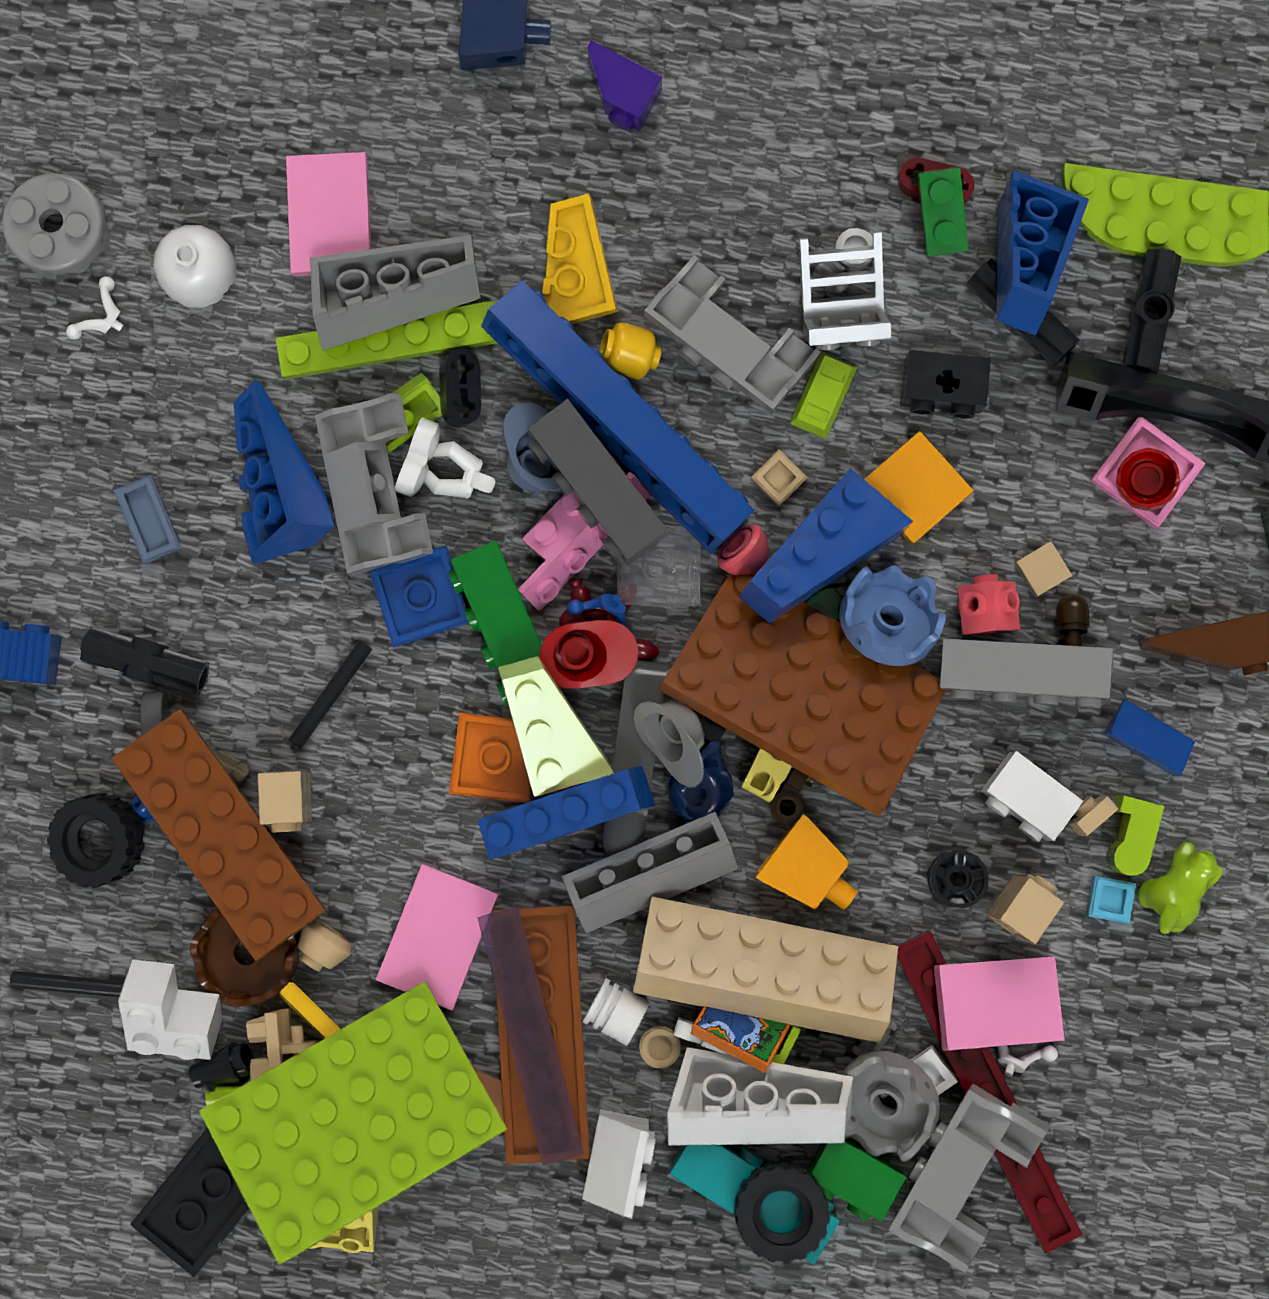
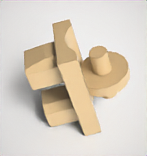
(281, 1038)

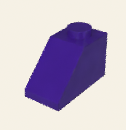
(623, 87)

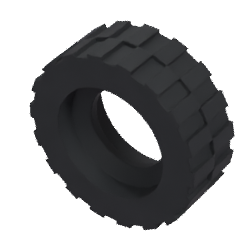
(66, 845)
(788, 1245)

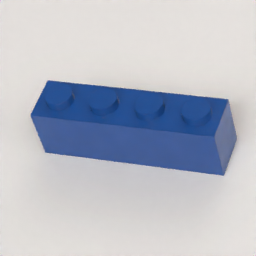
(566, 812)

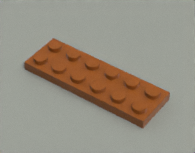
(219, 834)
(555, 958)

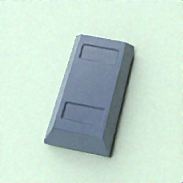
(147, 519)

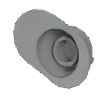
(674, 736)

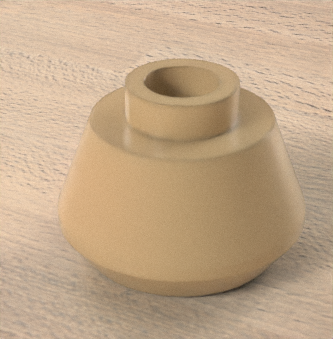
(322, 946)

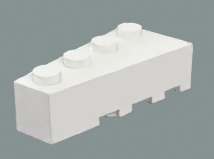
(734, 1103)

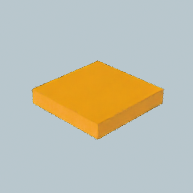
(919, 485)

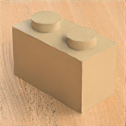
(285, 800)
(1026, 907)

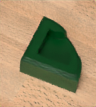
(828, 601)

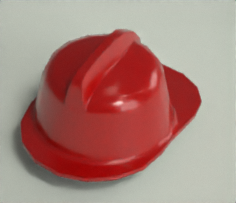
(589, 653)

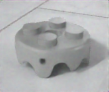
(74, 244)
(886, 1128)

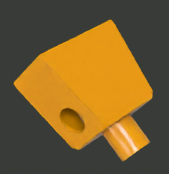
(807, 867)

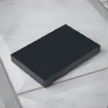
(193, 1207)

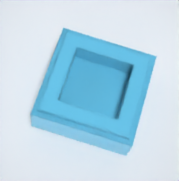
(1111, 899)

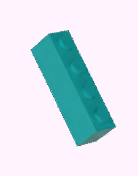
(717, 1175)

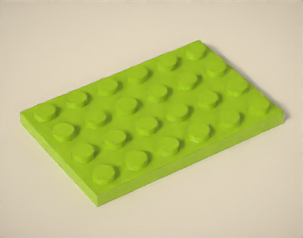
(352, 1122)

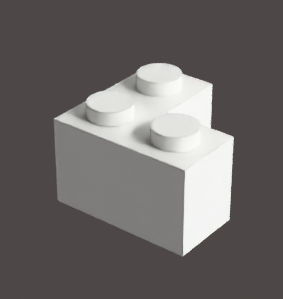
(167, 1019)

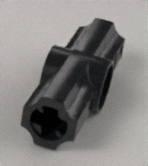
(1156, 289)
(1053, 337)
(144, 660)

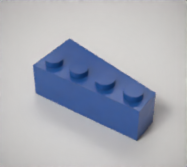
(1032, 247)
(833, 538)

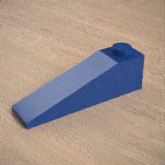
(284, 494)

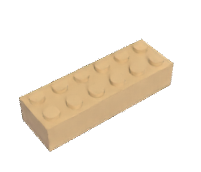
(767, 969)

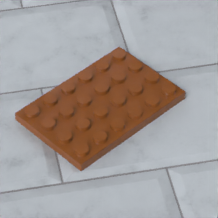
(805, 694)

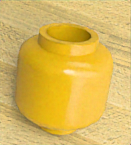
(630, 350)

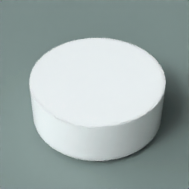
(854, 238)

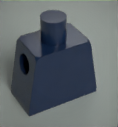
(498, 33)

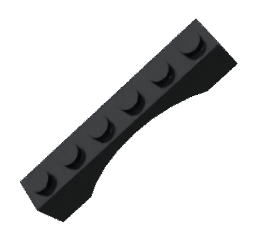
(1110, 389)

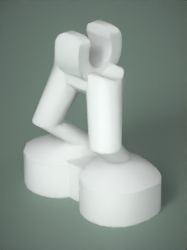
(416, 470)

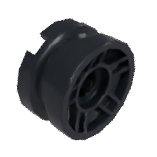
(974, 876)

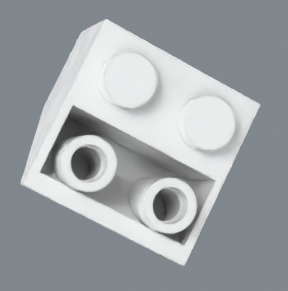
(616, 1162)

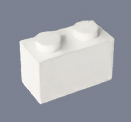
(1030, 797)

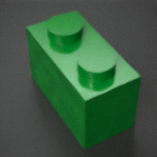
(942, 211)
(856, 1177)

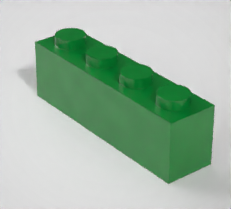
(495, 607)

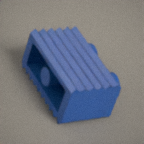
(29, 654)

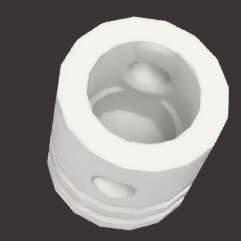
(616, 1012)

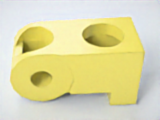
(765, 775)

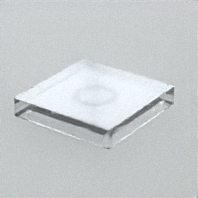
(665, 574)

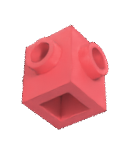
(988, 606)

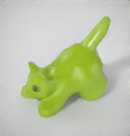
(1180, 891)

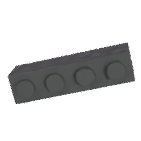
(596, 482)

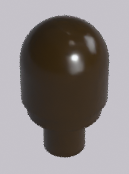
(1072, 619)

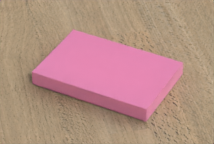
(327, 207)
(437, 935)
(998, 1003)

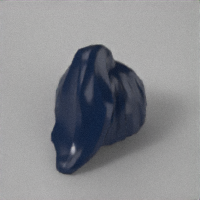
(709, 795)

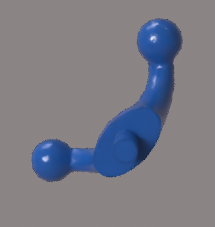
(607, 601)

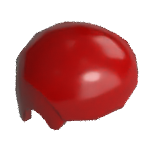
(1148, 479)

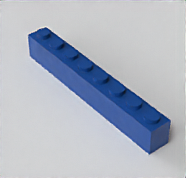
(617, 415)

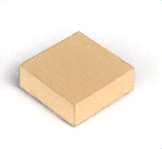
(778, 478)
(1043, 569)

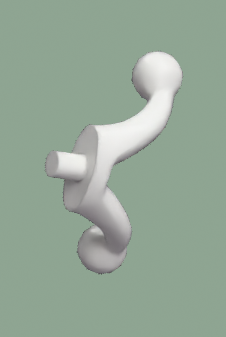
(106, 285)
(1019, 1065)

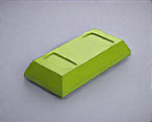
(823, 395)

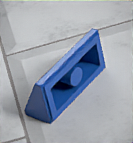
(1150, 738)

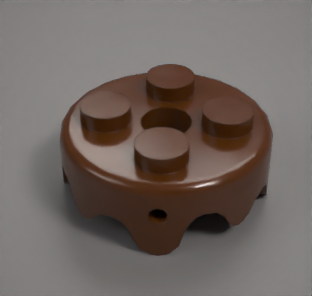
(225, 974)

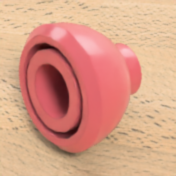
(744, 551)

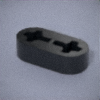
(451, 388)

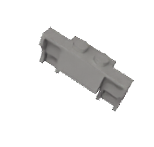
(725, 345)
(364, 487)

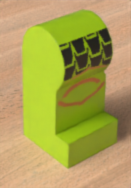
(1136, 835)

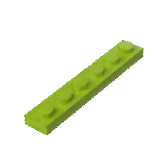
(434, 334)

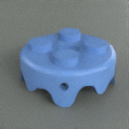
(906, 601)

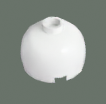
(194, 265)

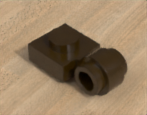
(790, 791)

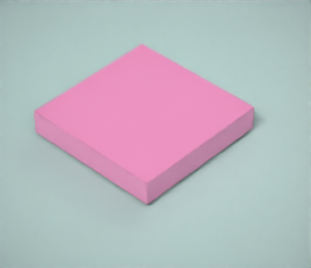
(1141, 436)

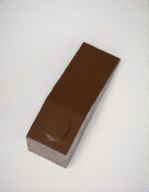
(1222, 645)

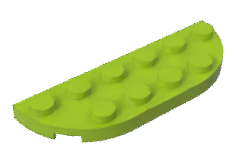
(1193, 218)

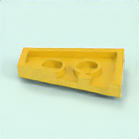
(577, 268)

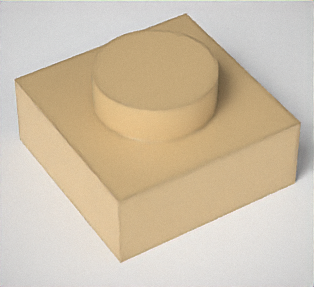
(1092, 814)

